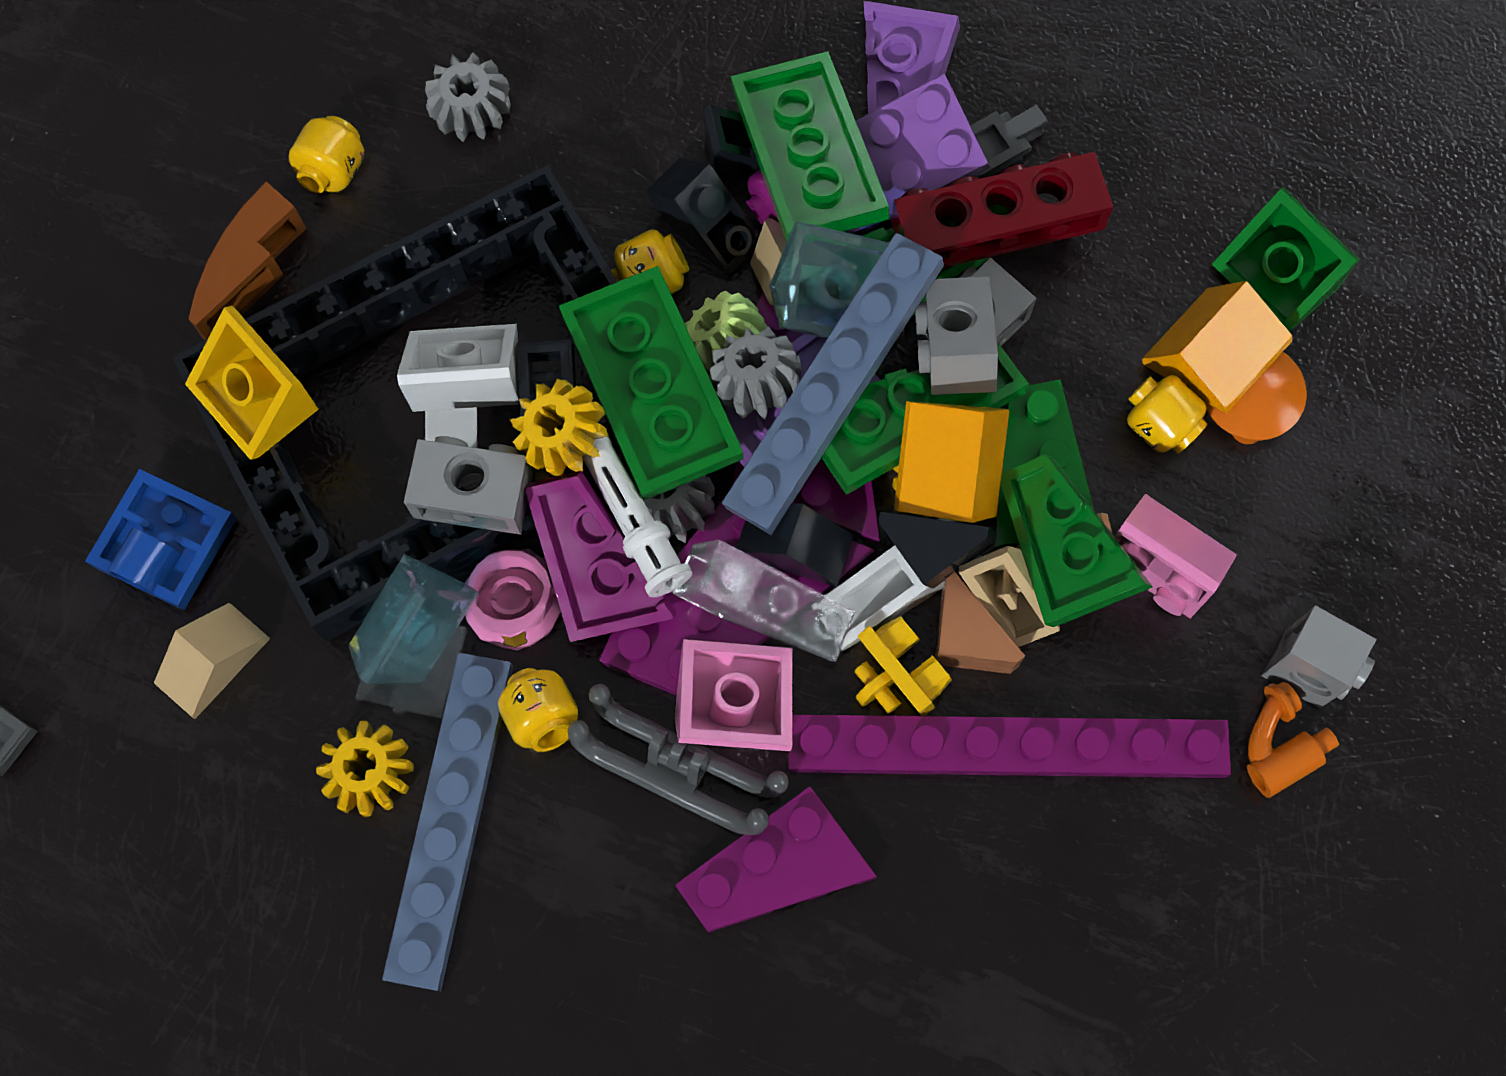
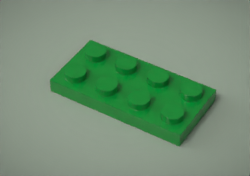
(809, 145)
(651, 383)

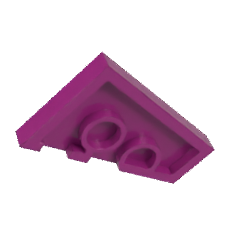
(586, 560)
(790, 862)

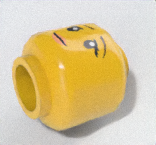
(326, 154)
(647, 252)
(1166, 414)
(537, 709)

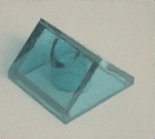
(820, 277)
(409, 624)

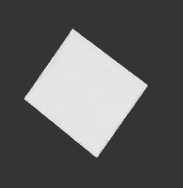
(453, 423)

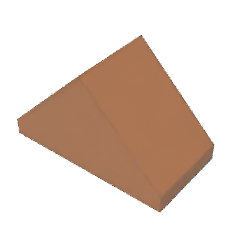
(970, 635)

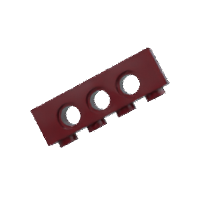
(1070, 177)

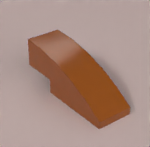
(244, 258)

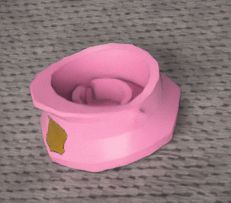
(513, 600)

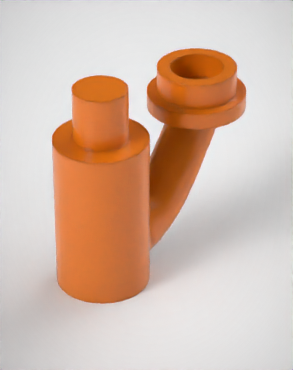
(1294, 759)

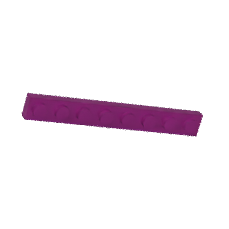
(1010, 746)

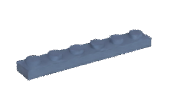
(833, 383)
(448, 824)

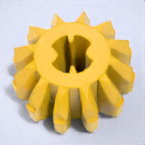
(541, 423)
(377, 781)

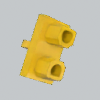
(887, 646)

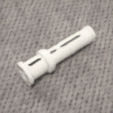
(639, 542)

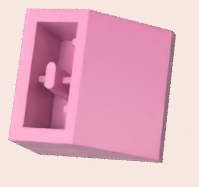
(1174, 557)

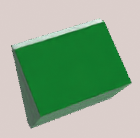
(1287, 259)

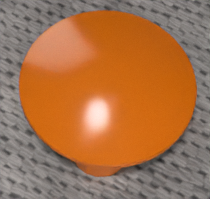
(1268, 406)

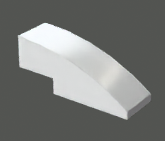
(882, 593)

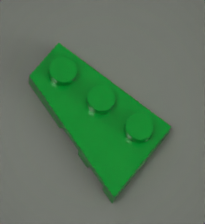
(1038, 426)
(1065, 544)

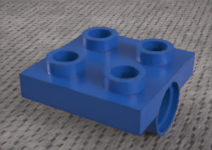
(161, 539)

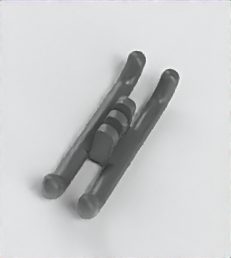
(675, 767)

